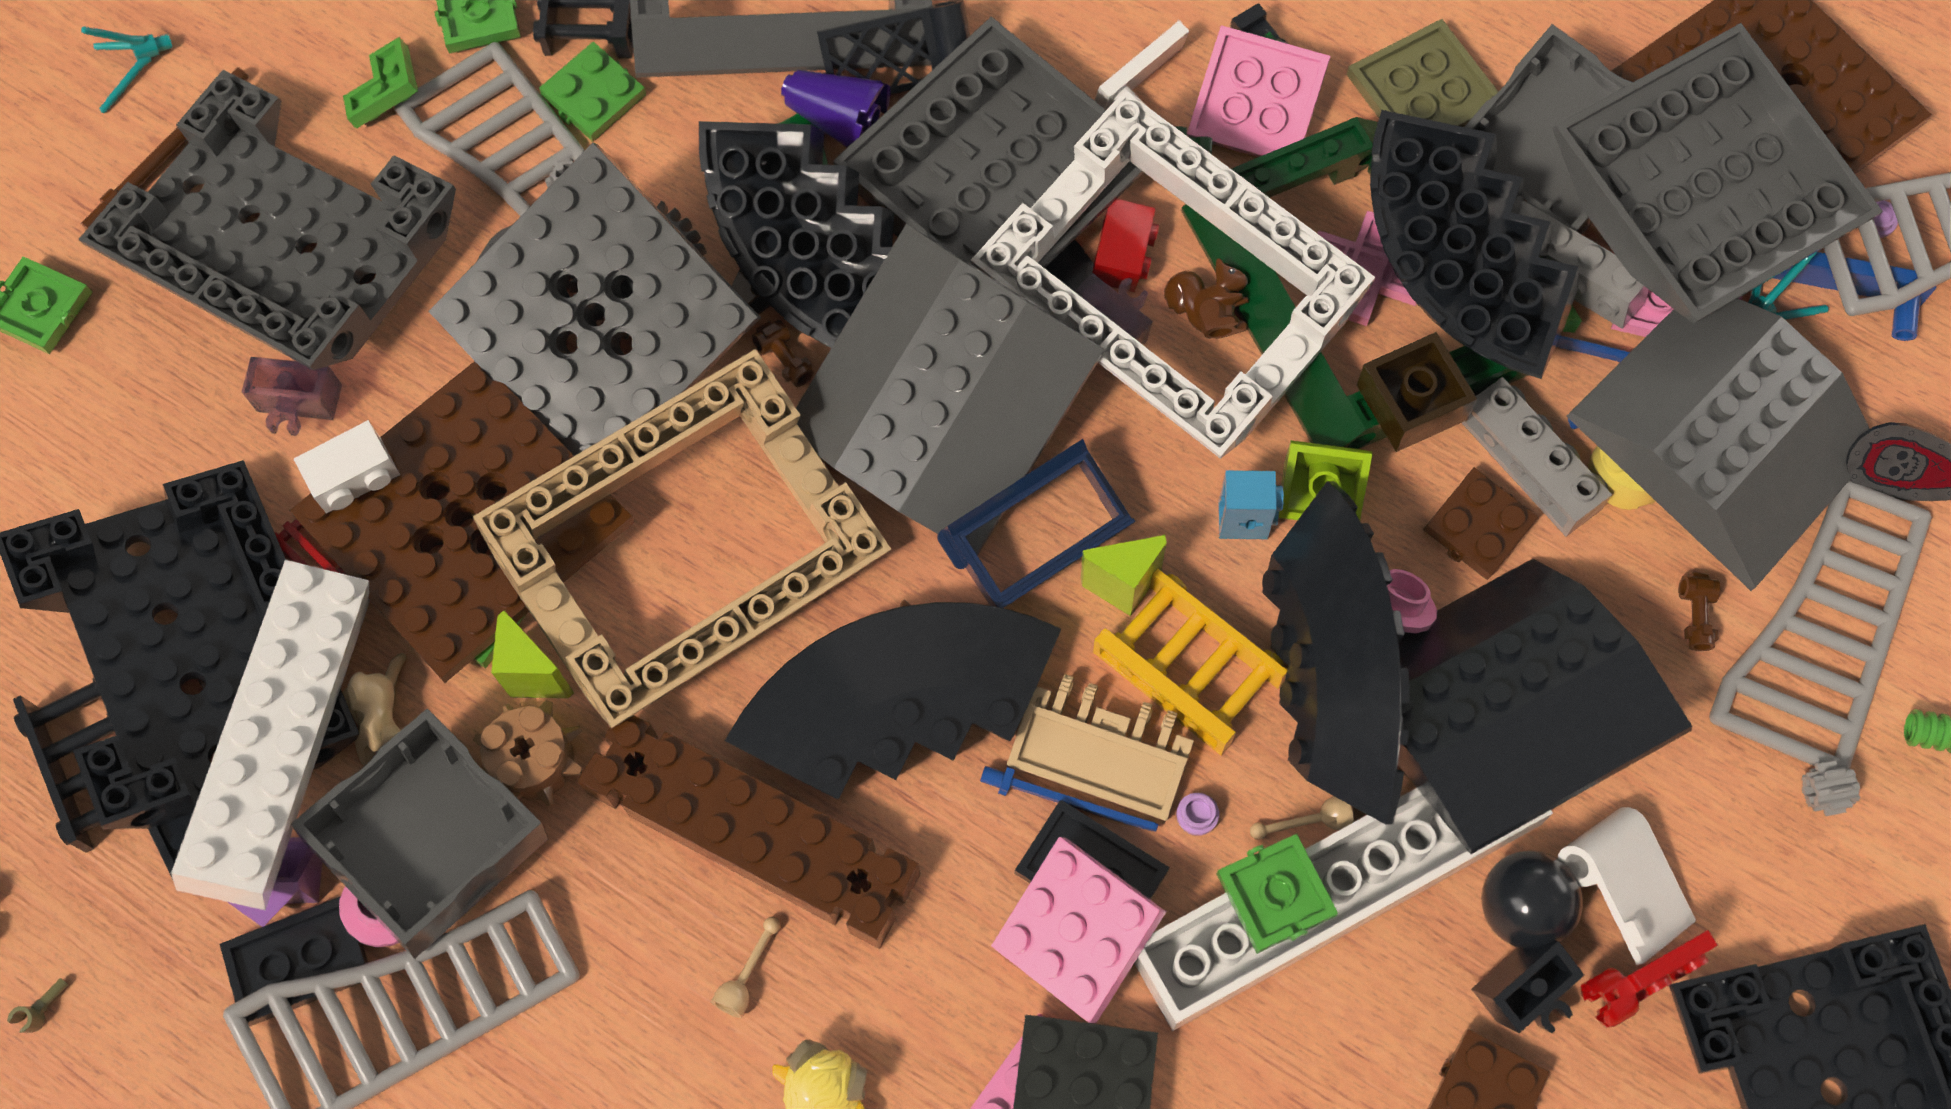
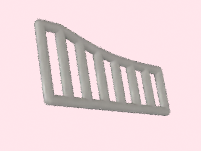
(457, 149)
(1927, 277)
(1785, 619)
(368, 975)

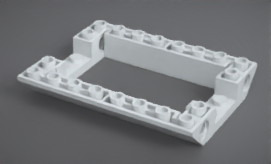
(1231, 204)

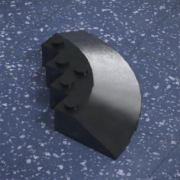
(793, 221)
(1464, 245)
(1340, 655)
(894, 683)

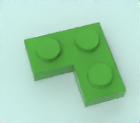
(391, 84)

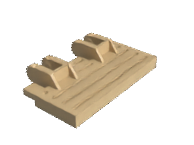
(1099, 755)

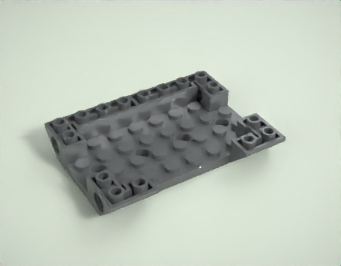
(255, 269)

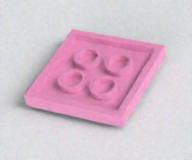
(1257, 93)
(1078, 929)

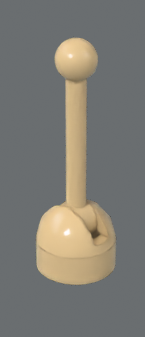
(1333, 813)
(733, 995)

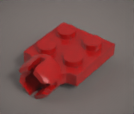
(1625, 993)

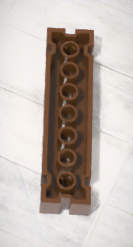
(750, 828)

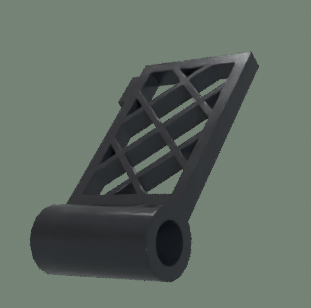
(944, 30)

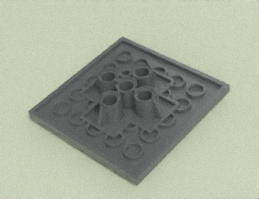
(517, 310)

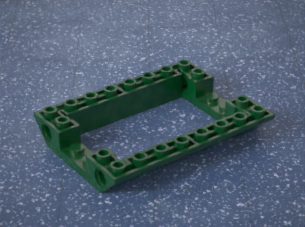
(1316, 395)

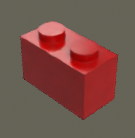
(1124, 242)

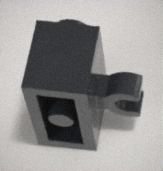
(1529, 986)

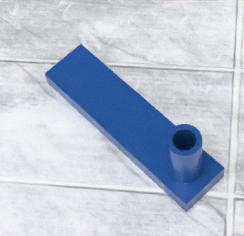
(1905, 316)

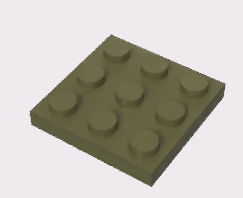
(1424, 78)

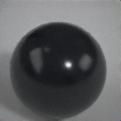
(1531, 899)

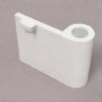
(1634, 880)

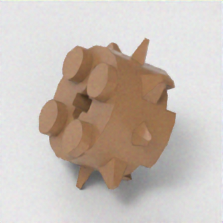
(548, 744)

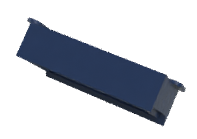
(963, 556)

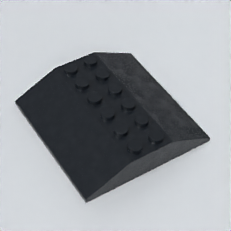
(1526, 702)

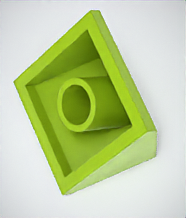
(1312, 465)
(1123, 570)
(522, 665)

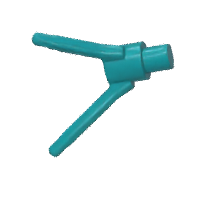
(143, 48)
(1767, 302)

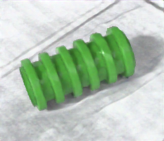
(1928, 730)

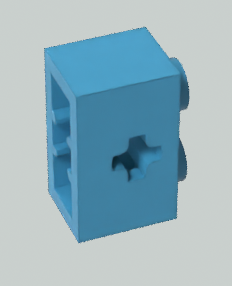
(1249, 504)

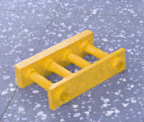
(1150, 674)

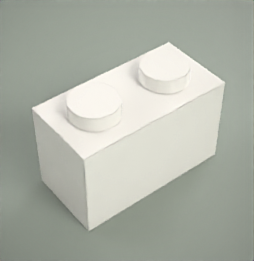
(347, 467)

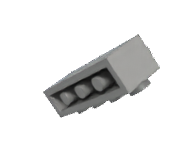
(1602, 278)
(1536, 457)

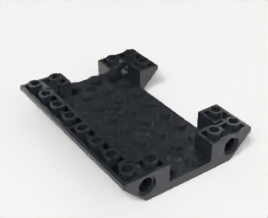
(209, 564)
(1871, 1026)

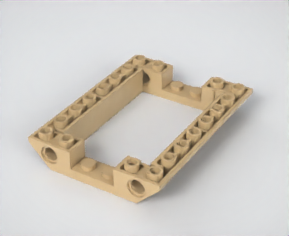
(739, 389)

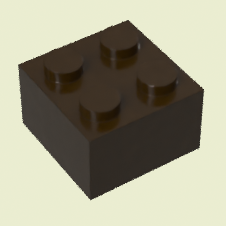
(1416, 391)

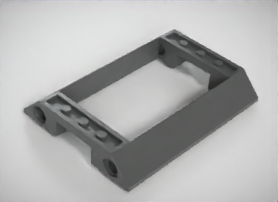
(761, 41)

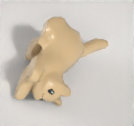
(371, 706)

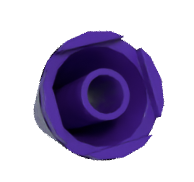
(836, 103)

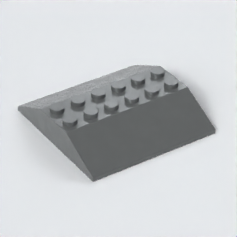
(977, 144)
(1710, 176)
(942, 386)
(1729, 430)

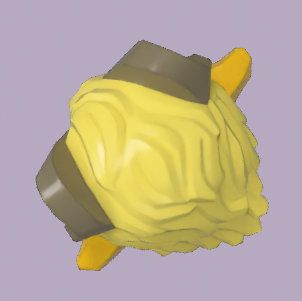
(821, 1079)

